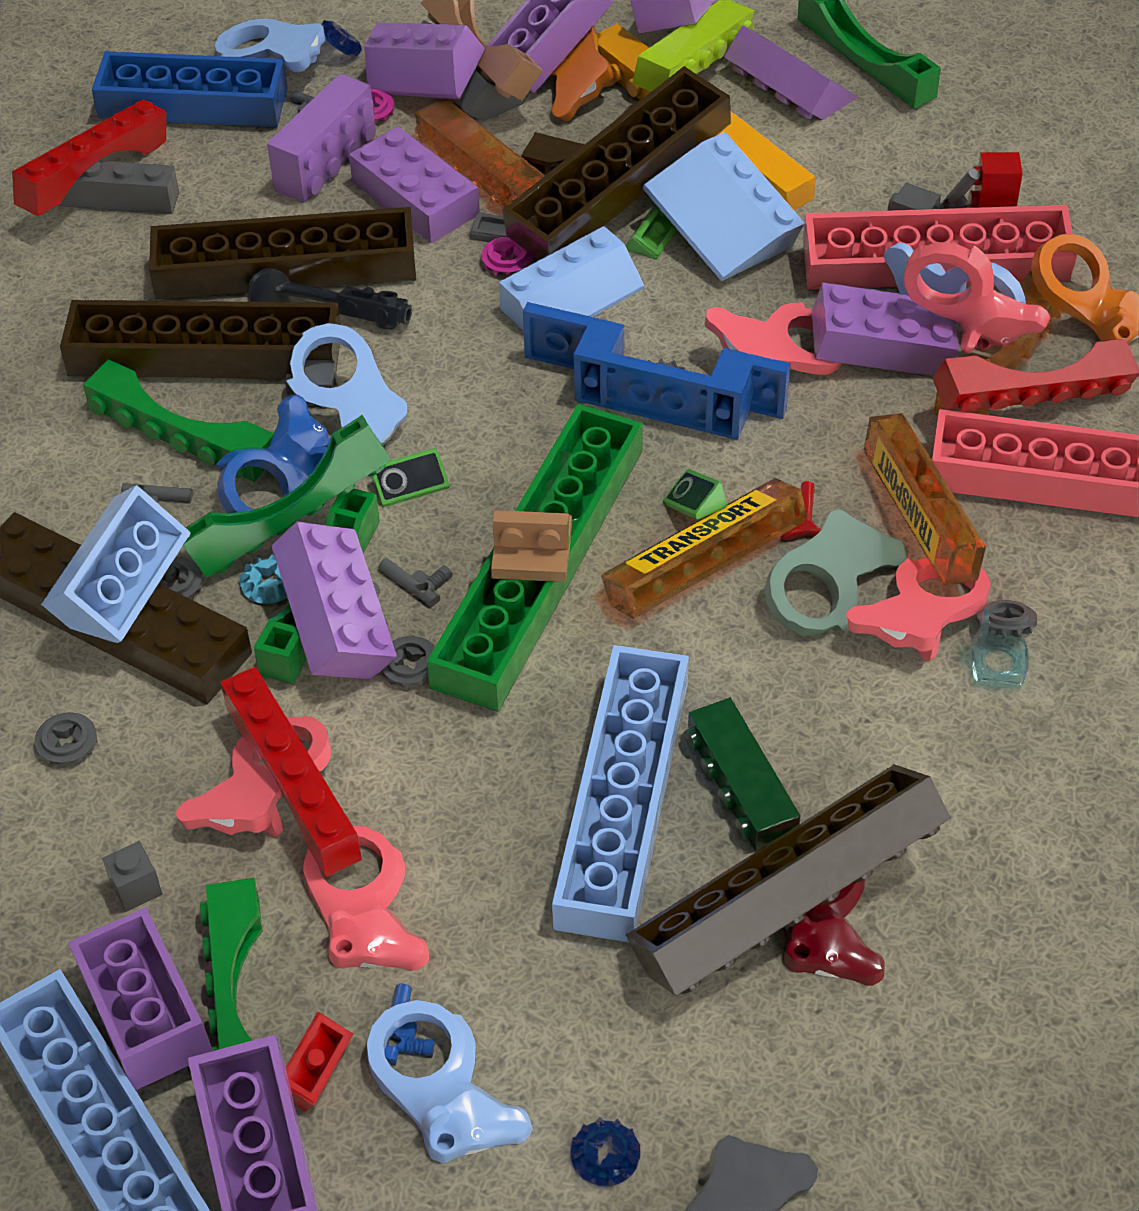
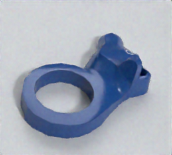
(291, 458)

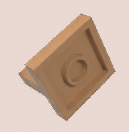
(531, 545)

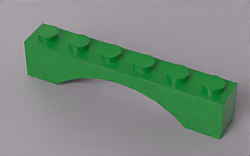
(906, 75)
(118, 394)
(224, 537)
(279, 646)
(234, 927)

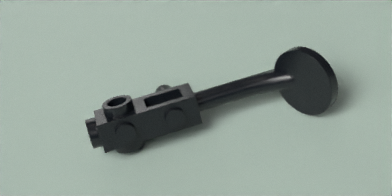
(365, 304)

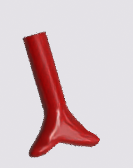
(807, 528)

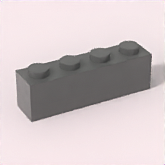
(125, 188)

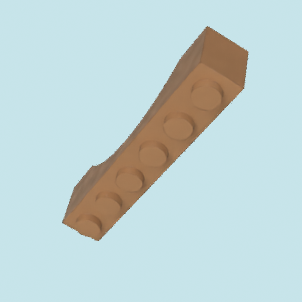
(503, 64)

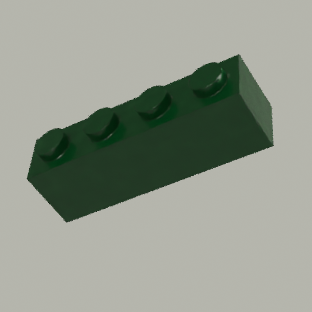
(741, 772)

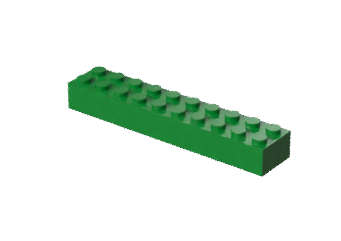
(505, 617)

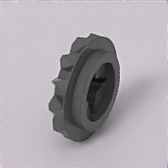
(189, 576)
(1009, 618)
(416, 649)
(64, 726)

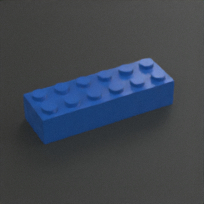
(193, 87)

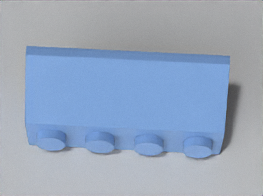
(577, 278)
(117, 567)

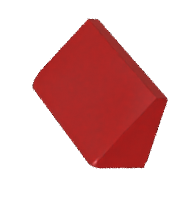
(315, 1059)

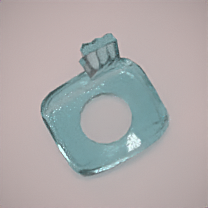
(985, 643)

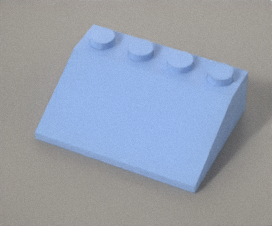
(725, 207)

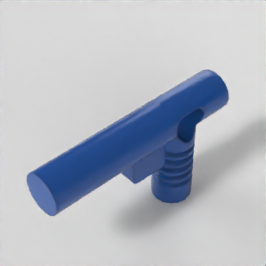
(406, 1033)

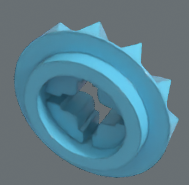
(256, 589)

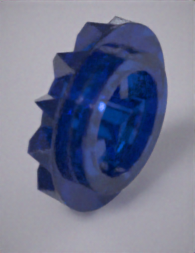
(341, 38)
(615, 1167)

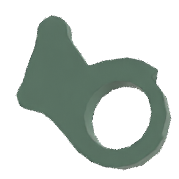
(837, 556)

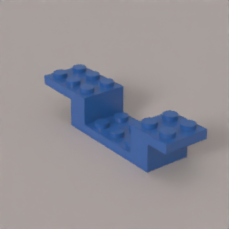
(654, 390)

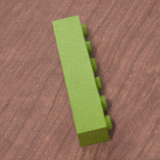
(693, 44)

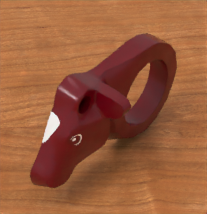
(830, 945)

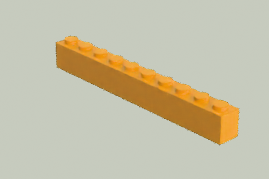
(782, 171)

